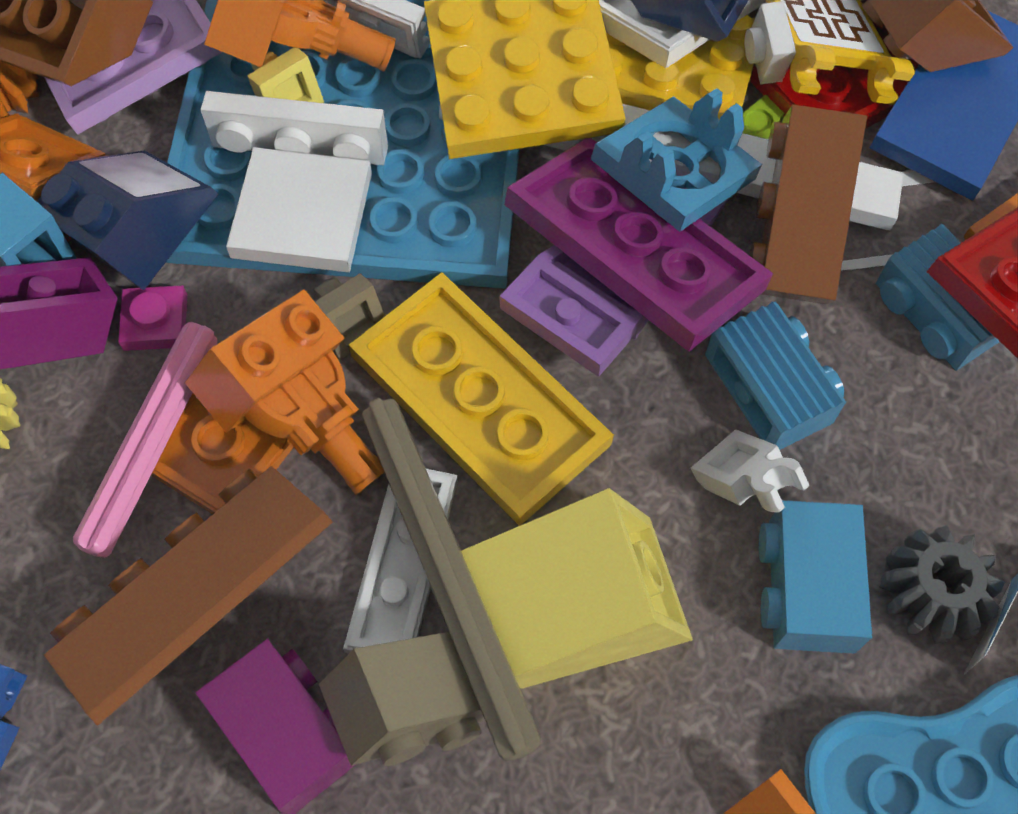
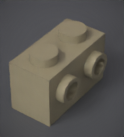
(400, 699)

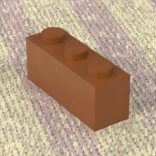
(808, 201)

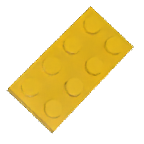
(481, 397)

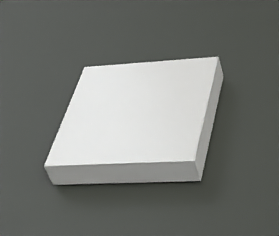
(300, 210)

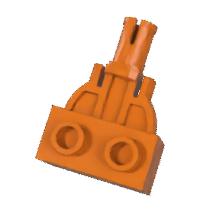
(249, 26)
(289, 386)

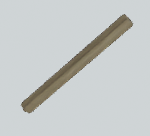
(452, 583)

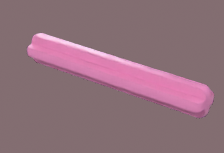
(143, 444)

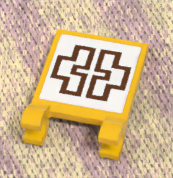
(841, 35)

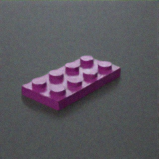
(675, 279)

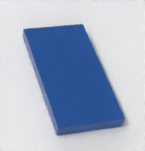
(955, 119)

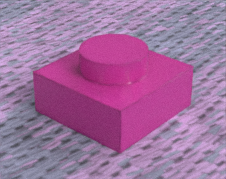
(152, 317)

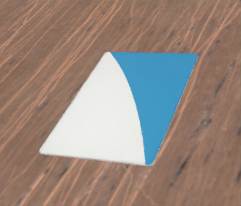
(995, 624)

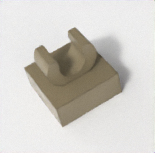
(350, 307)

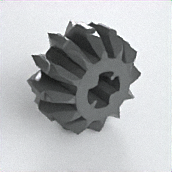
(927, 597)

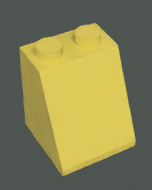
(578, 589)

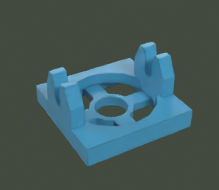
(655, 183)

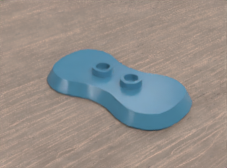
(920, 764)

